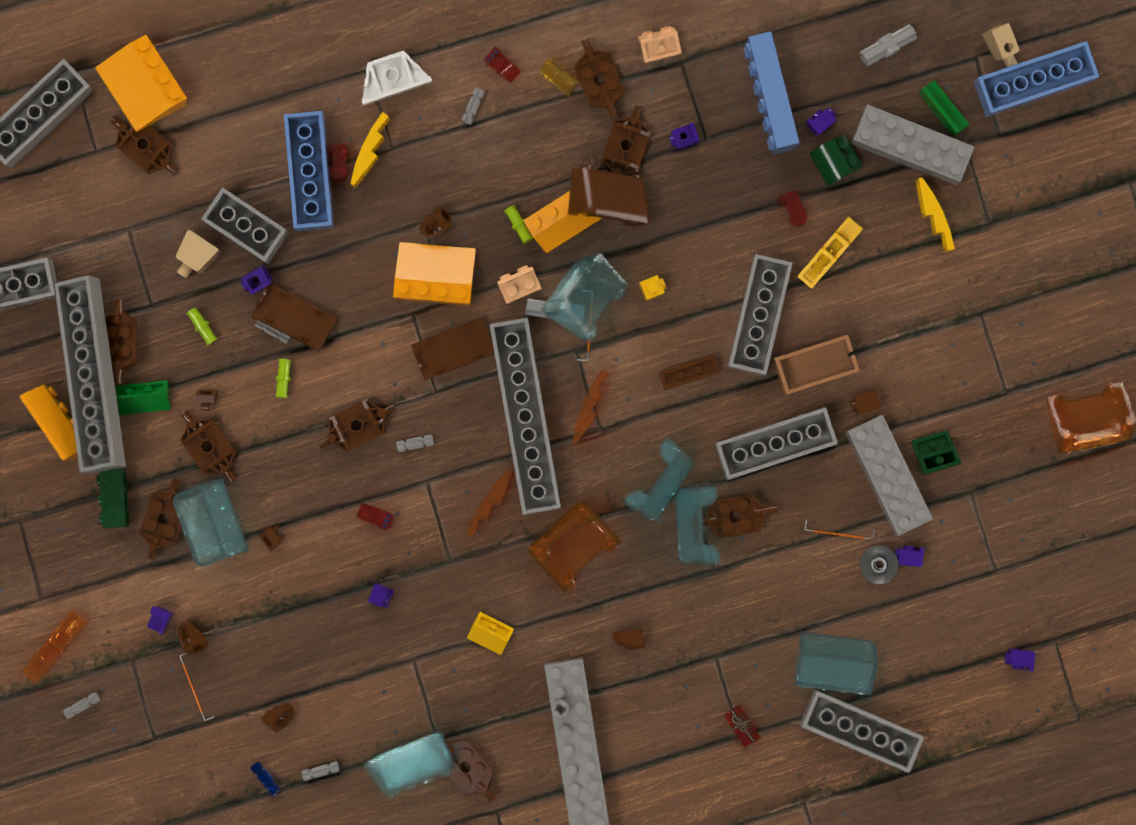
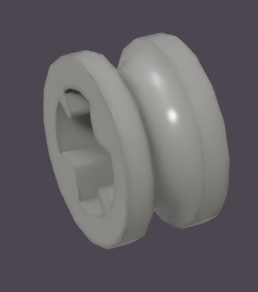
(564, 704)

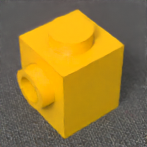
(652, 288)

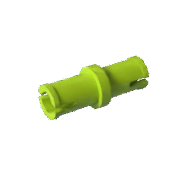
(518, 224)
(201, 326)
(283, 378)

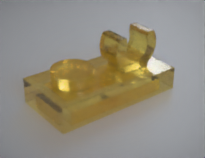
(558, 76)

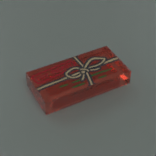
(742, 726)

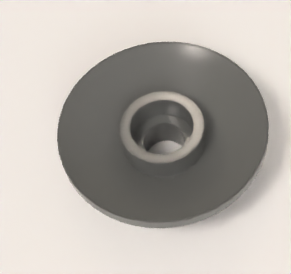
(869, 566)

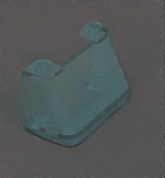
(584, 295)
(653, 504)
(690, 525)

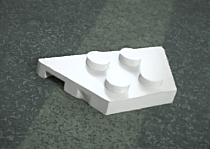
(391, 77)

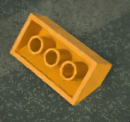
(554, 226)
(52, 419)

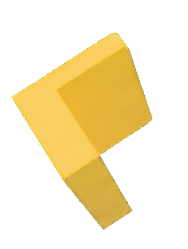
(490, 633)

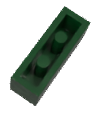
(113, 498)

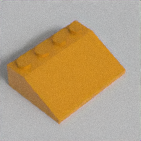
(141, 83)
(434, 274)

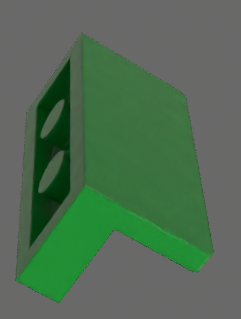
(943, 108)
(143, 397)

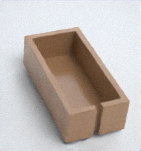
(815, 365)

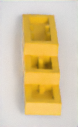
(366, 157)
(931, 208)
(830, 252)

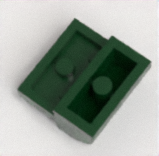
(835, 159)
(935, 453)

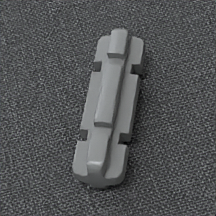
(473, 106)
(284, 338)
(415, 443)
(81, 705)
(320, 771)

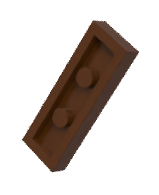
(689, 372)

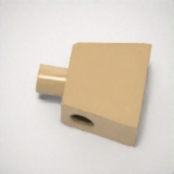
(1001, 37)
(195, 254)

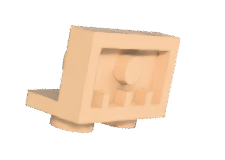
(659, 44)
(519, 285)

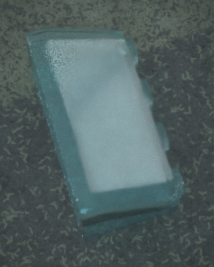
(210, 522)
(836, 663)
(410, 764)

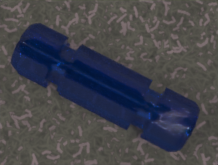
(265, 778)

